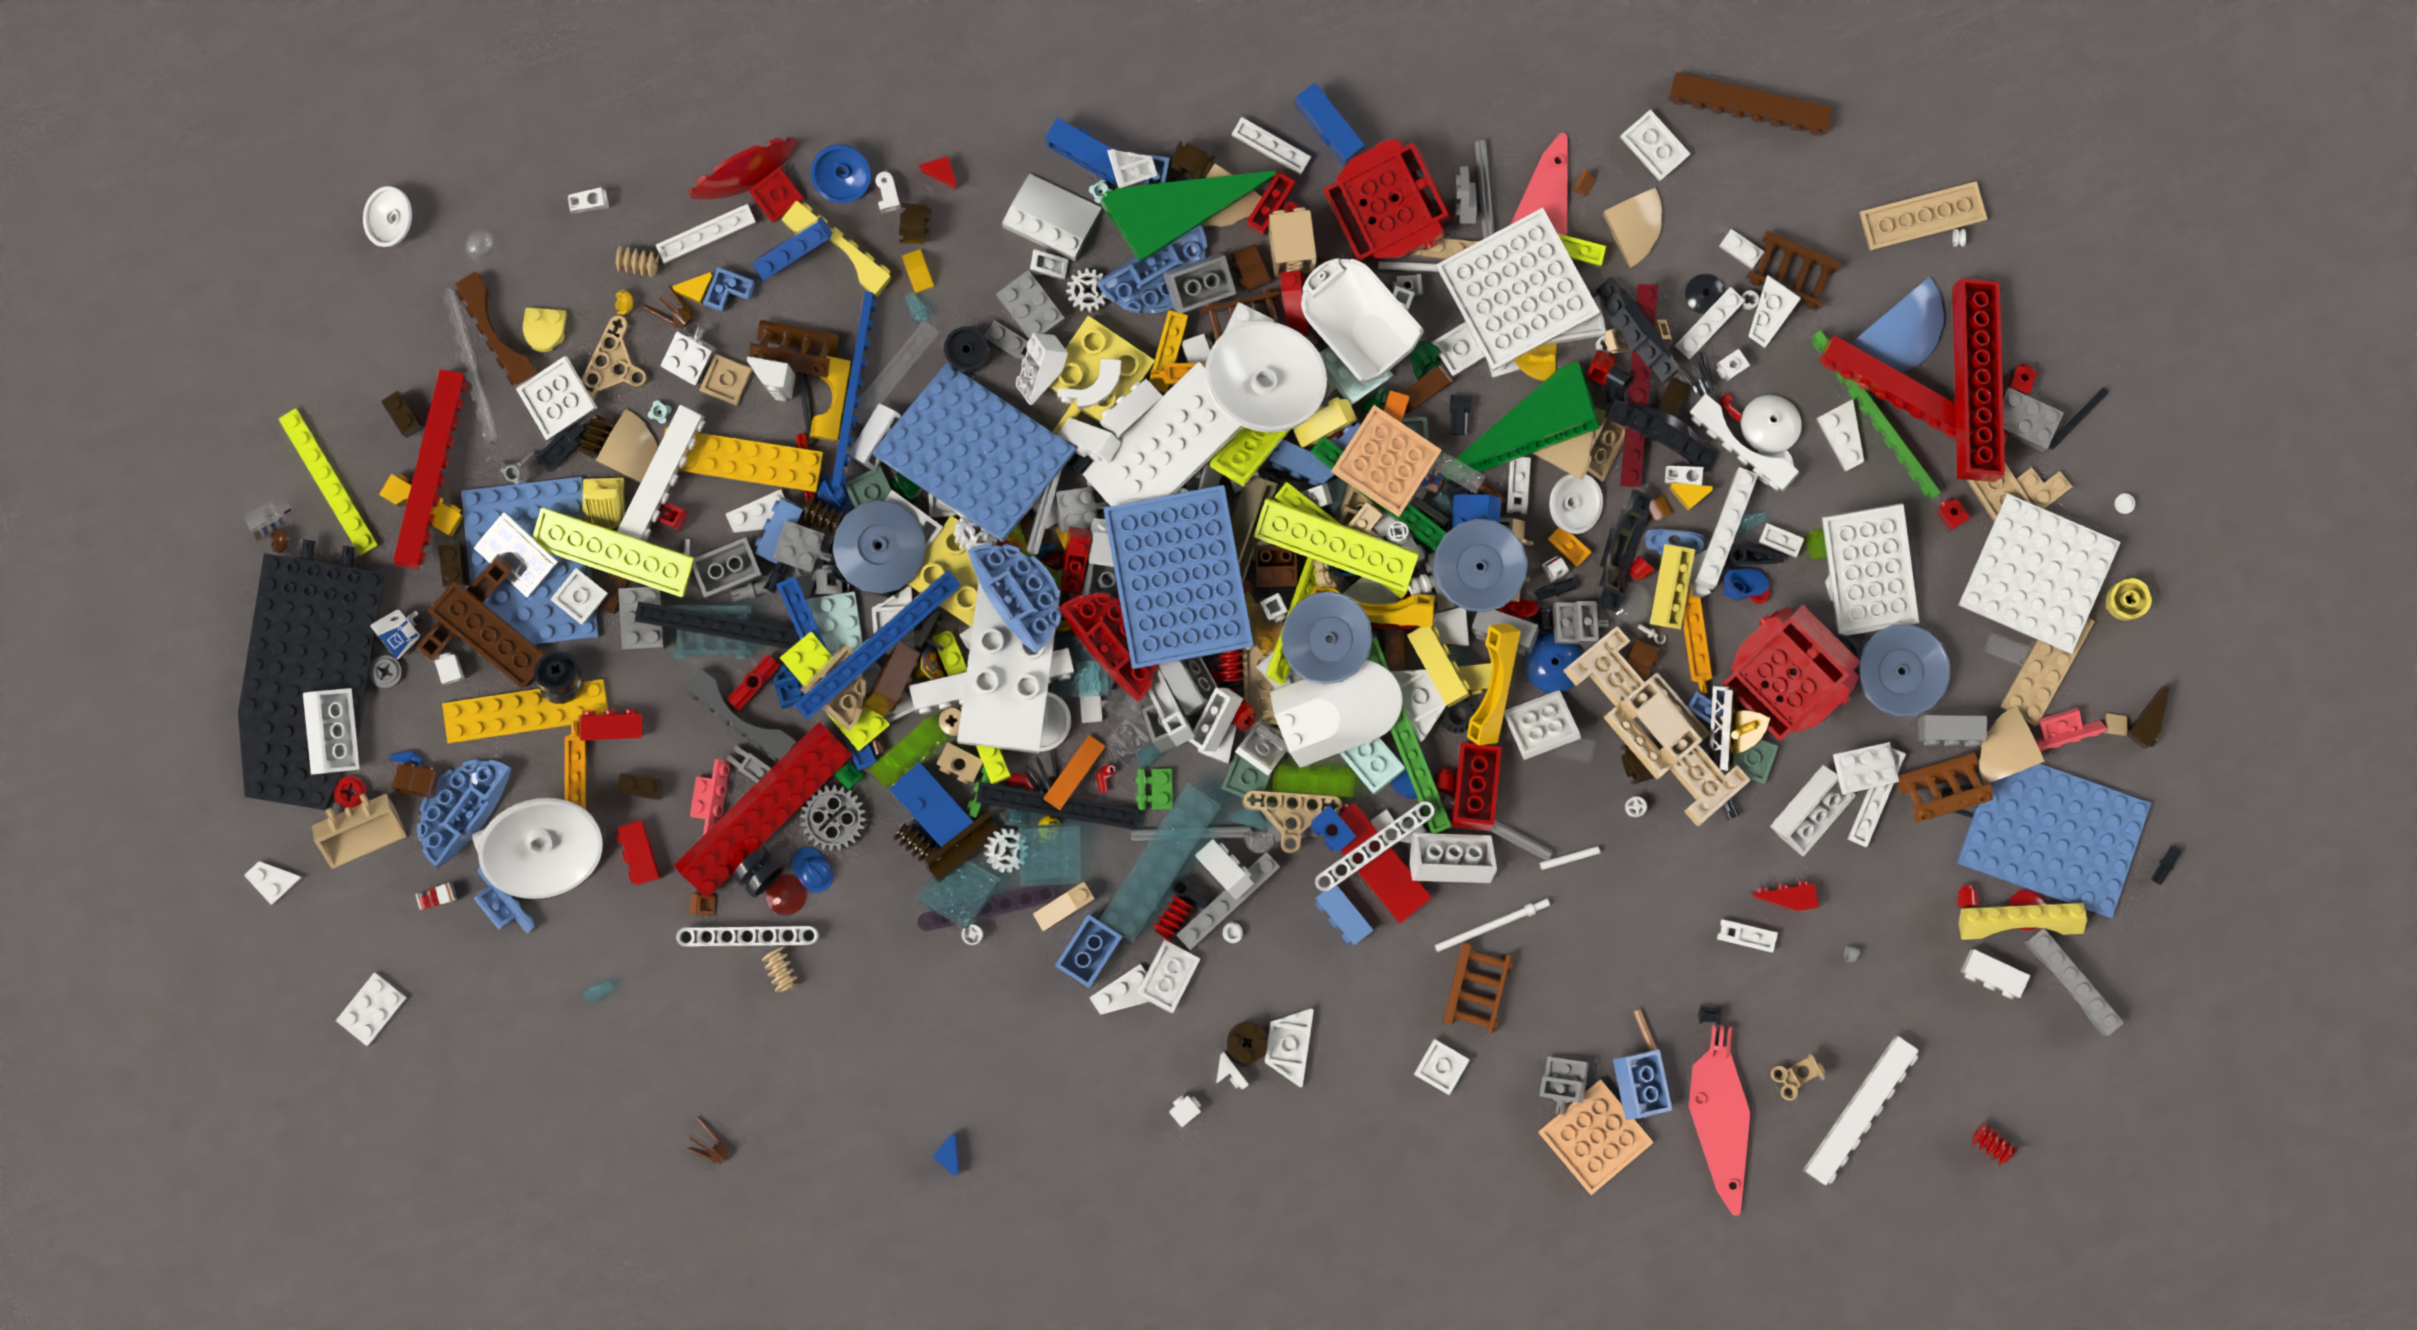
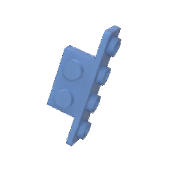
(501, 907)

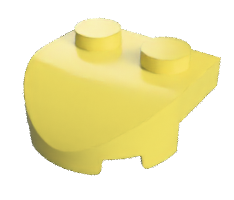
(544, 328)

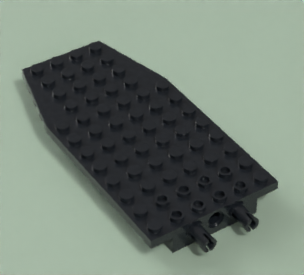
(304, 638)

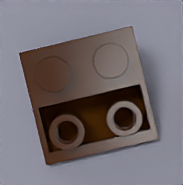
(1276, 568)

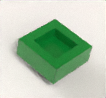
(849, 775)

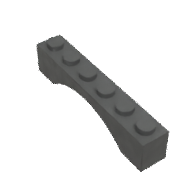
(708, 690)

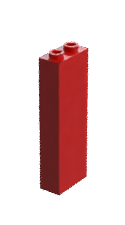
(1385, 873)

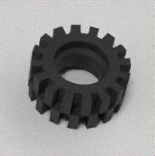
(1453, 726)

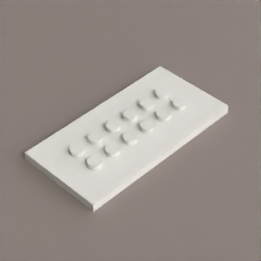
(1165, 444)

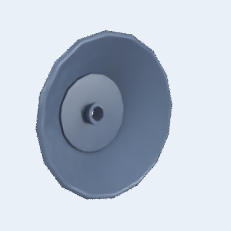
(1486, 544)
(881, 568)
(1307, 636)
(1924, 667)

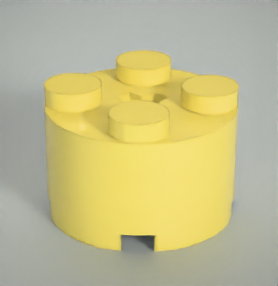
(2118, 605)

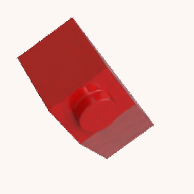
(1292, 292)

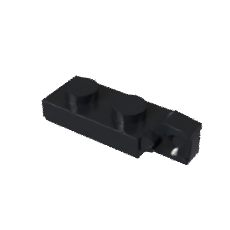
(561, 447)

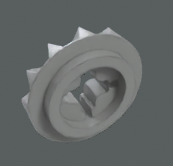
(376, 674)

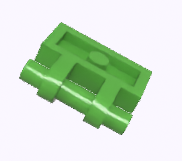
(1161, 789)

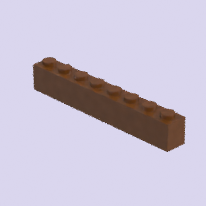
(1750, 103)

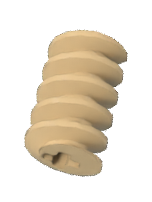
(636, 262)
(945, 717)
(779, 970)

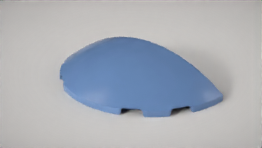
(1142, 285)
(1907, 330)
(1019, 592)
(460, 807)

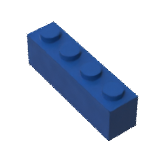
(792, 248)

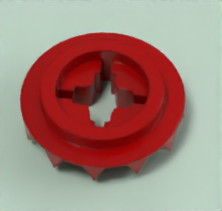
(345, 784)

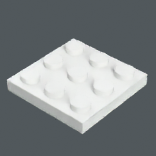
(556, 398)
(1541, 724)

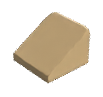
(2116, 724)

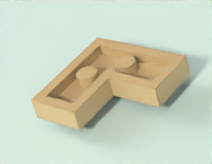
(2043, 493)
(1366, 519)

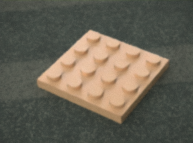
(1386, 460)
(1595, 1137)

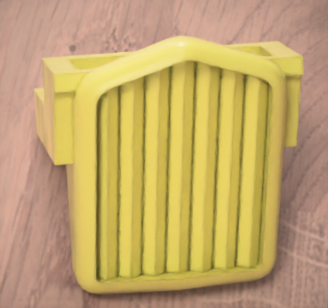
(604, 501)

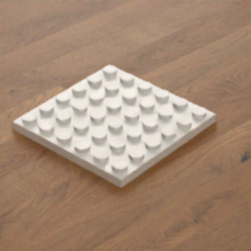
(1518, 289)
(2039, 573)

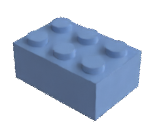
(1088, 951)
(1642, 1084)

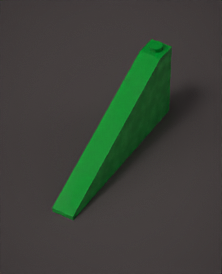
(1163, 212)
(1547, 416)

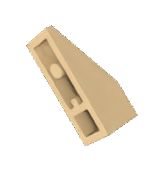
(1064, 906)

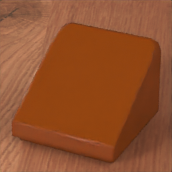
(1584, 183)
(1658, 509)
(701, 906)

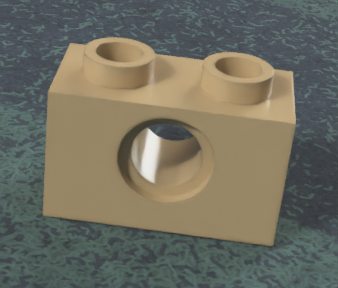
(972, 763)

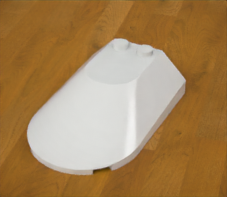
(1358, 318)
(1336, 716)

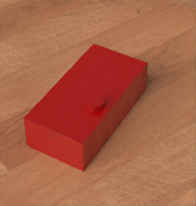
(1476, 786)

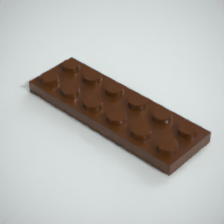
(487, 633)

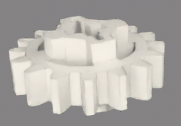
(1082, 297)
(965, 534)
(1000, 843)

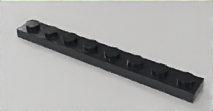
(715, 625)
(1073, 809)

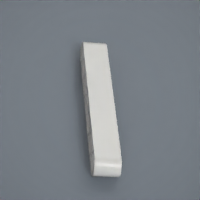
(1368, 855)
(737, 933)

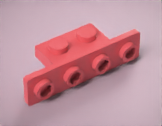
(2066, 728)
(710, 795)

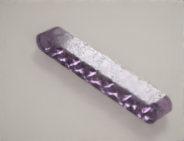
(996, 907)

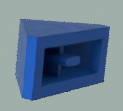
(948, 1155)

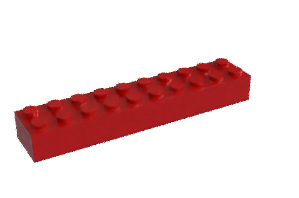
(1978, 380)
(762, 809)

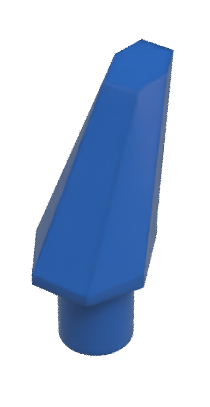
(1044, 549)
(406, 756)

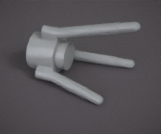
(514, 471)

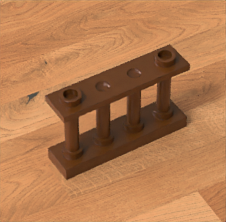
(1808, 258)
(1212, 309)
(799, 338)

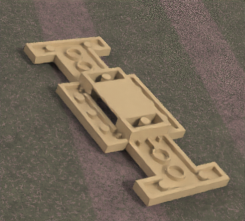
(1665, 718)

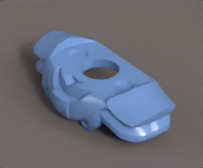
(1657, 538)

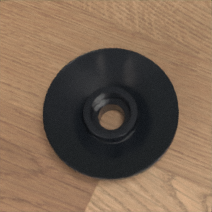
(1695, 297)

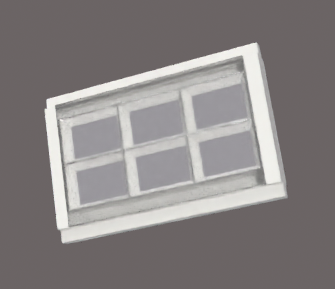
(529, 559)

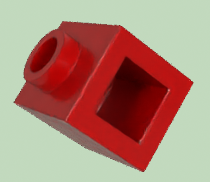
(1600, 367)
(2022, 379)
(1952, 513)

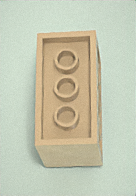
(1292, 241)

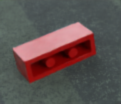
(1271, 201)
(610, 725)
(638, 853)

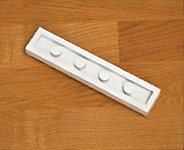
(705, 234)
(1872, 808)

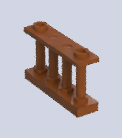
(1941, 773)
(1458, 994)

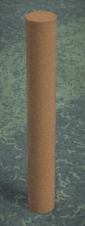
(1645, 1030)

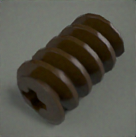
(595, 436)
(822, 515)
(915, 842)

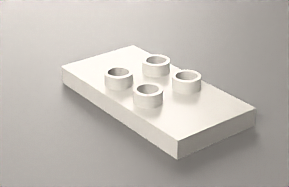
(1003, 685)

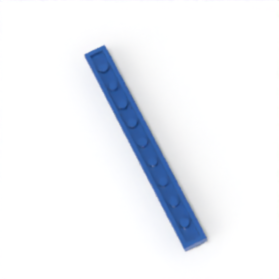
(852, 400)
(804, 624)
(877, 645)

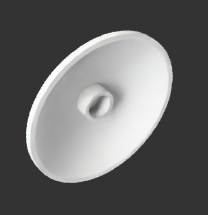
(1266, 376)
(539, 848)

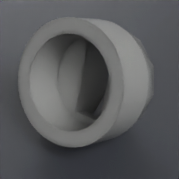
(1851, 954)

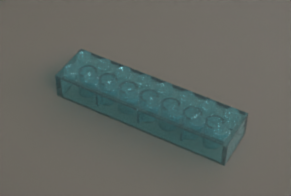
(1160, 862)

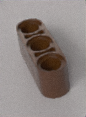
(1427, 387)

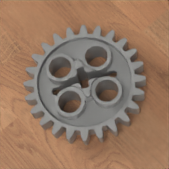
(821, 804)

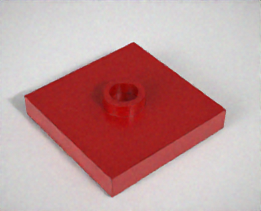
(775, 194)

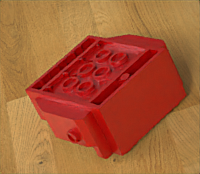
(1400, 225)
(1799, 642)

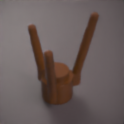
(680, 317)
(717, 1152)

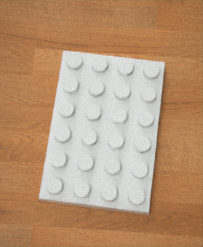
(1870, 569)

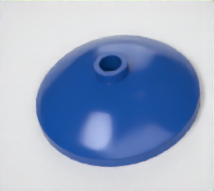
(838, 185)
(1542, 672)

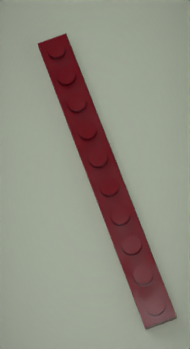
(1638, 395)

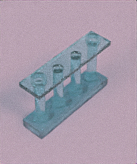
(740, 612)

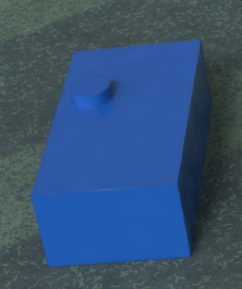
(1329, 124)
(1080, 149)
(1475, 507)
(930, 804)

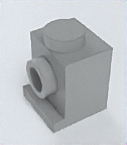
(1414, 280)
(826, 587)

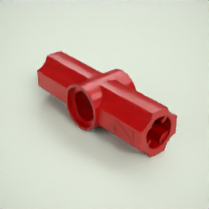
(744, 692)

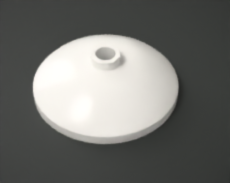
(387, 216)
(1767, 435)
(1584, 505)
(1056, 722)

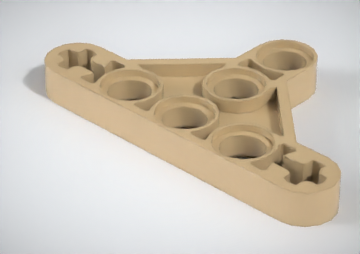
(614, 356)
(1280, 813)

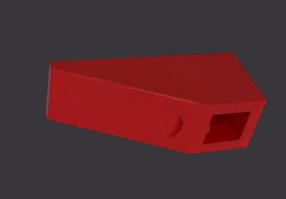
(1075, 559)
(1793, 898)

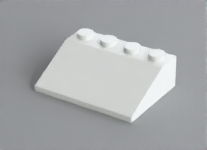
(1051, 217)

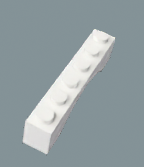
(1776, 470)
(1726, 528)
(1169, 710)

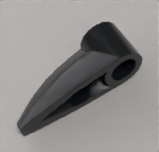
(1753, 556)

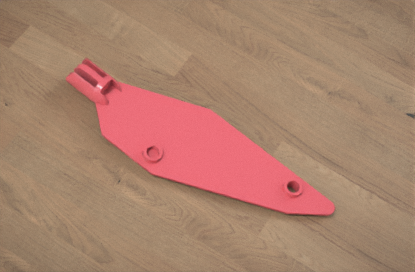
(1548, 187)
(1721, 1118)

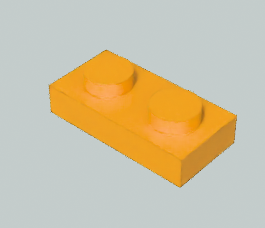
(1569, 546)

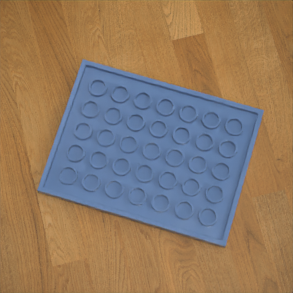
(974, 452)
(1178, 577)
(535, 615)
(2056, 837)

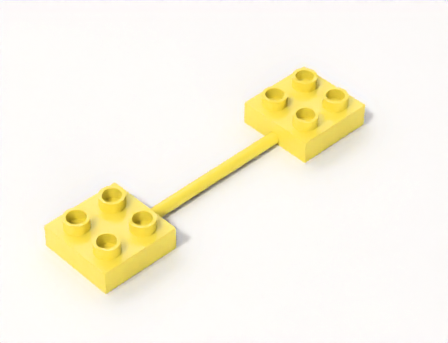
(1080, 372)

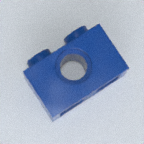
(1344, 834)

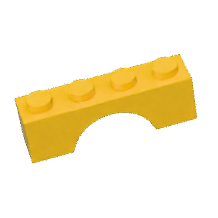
(828, 424)
(398, 491)

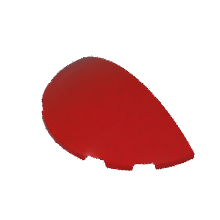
(743, 170)
(1101, 629)

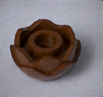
(279, 540)

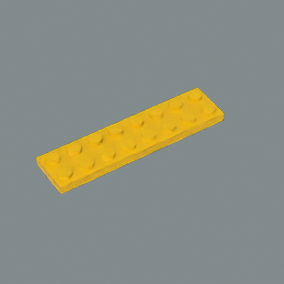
(754, 462)
(517, 713)

